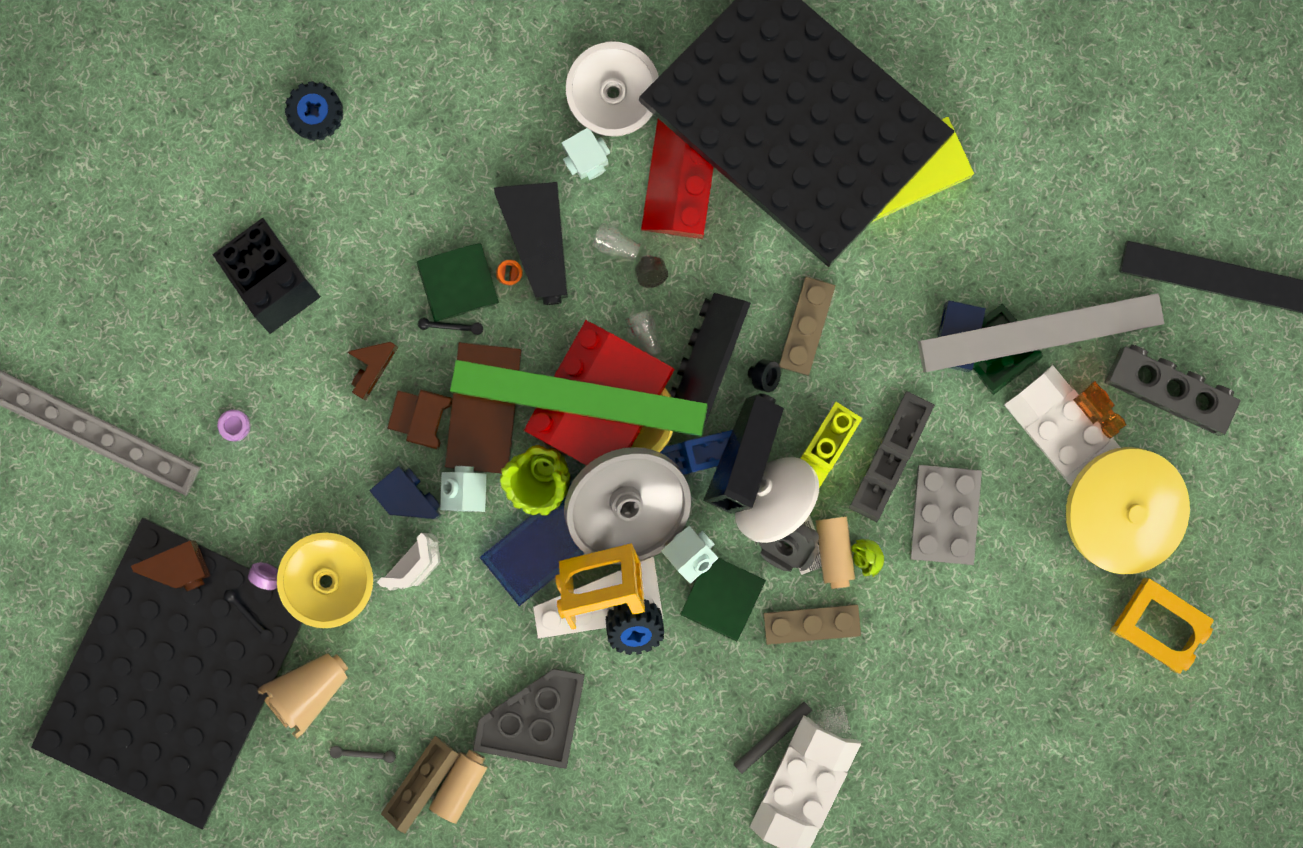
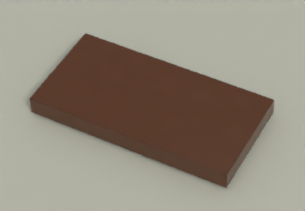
(480, 426)

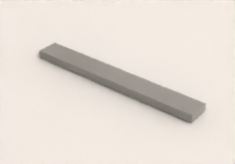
(1040, 332)
(97, 434)

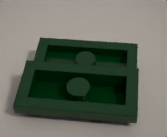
(457, 282)
(1002, 370)
(723, 598)

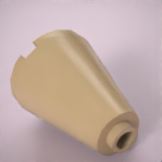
(304, 692)

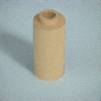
(835, 551)
(459, 786)

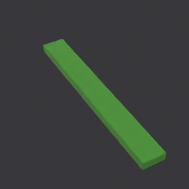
(579, 398)

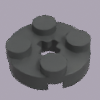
(799, 554)

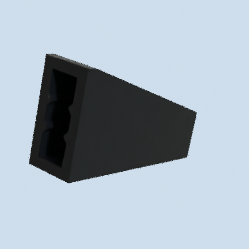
(536, 230)
(745, 455)

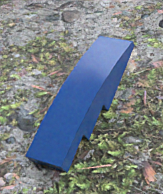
(698, 453)

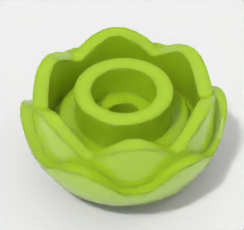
(868, 556)

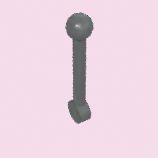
(337, 752)

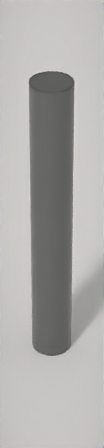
(772, 737)

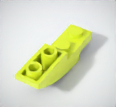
(830, 440)

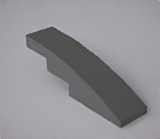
(891, 456)

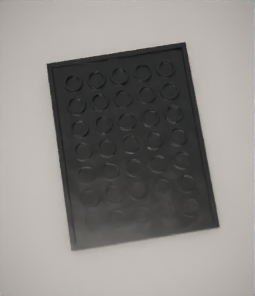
(797, 120)
(168, 681)

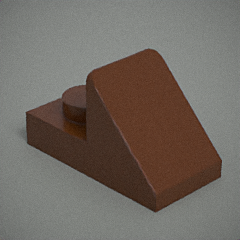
(377, 359)

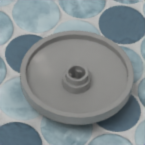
(627, 500)

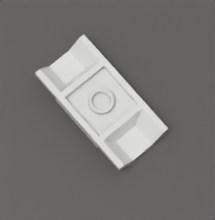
(1058, 424)
(414, 565)
(804, 786)

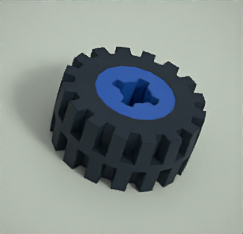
(321, 120)
(634, 631)

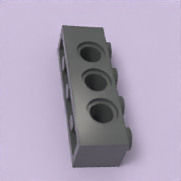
(1124, 377)

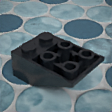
(266, 276)

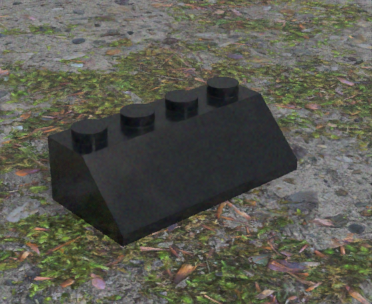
(711, 349)

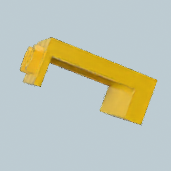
(628, 592)
(1175, 660)

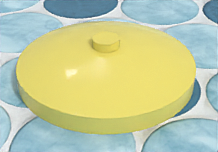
(1127, 510)

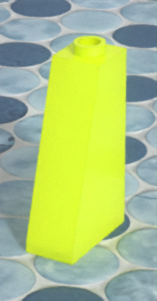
(943, 171)

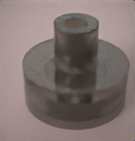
(651, 271)

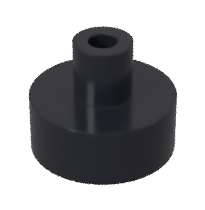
(765, 375)

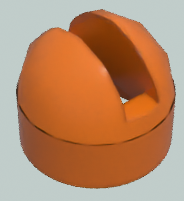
(514, 275)

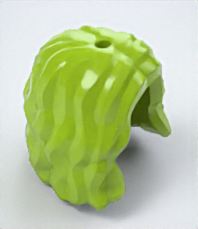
(535, 484)

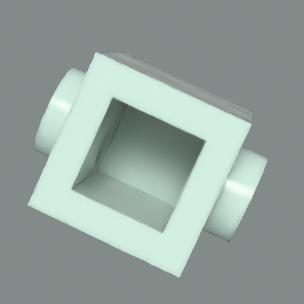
(585, 154)
(463, 490)
(690, 553)

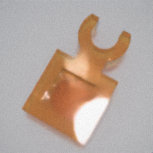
(1098, 407)

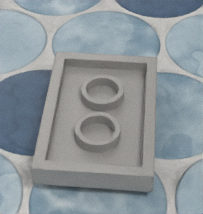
(945, 514)

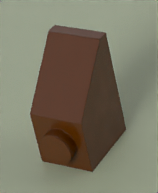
(176, 567)

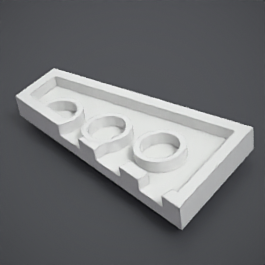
(551, 624)

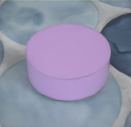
(233, 425)
(263, 576)

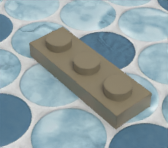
(807, 326)
(812, 624)
(420, 784)

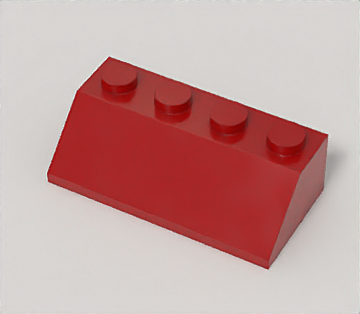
(676, 187)

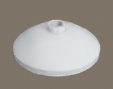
(604, 68)
(782, 502)

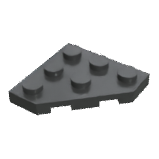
(535, 722)

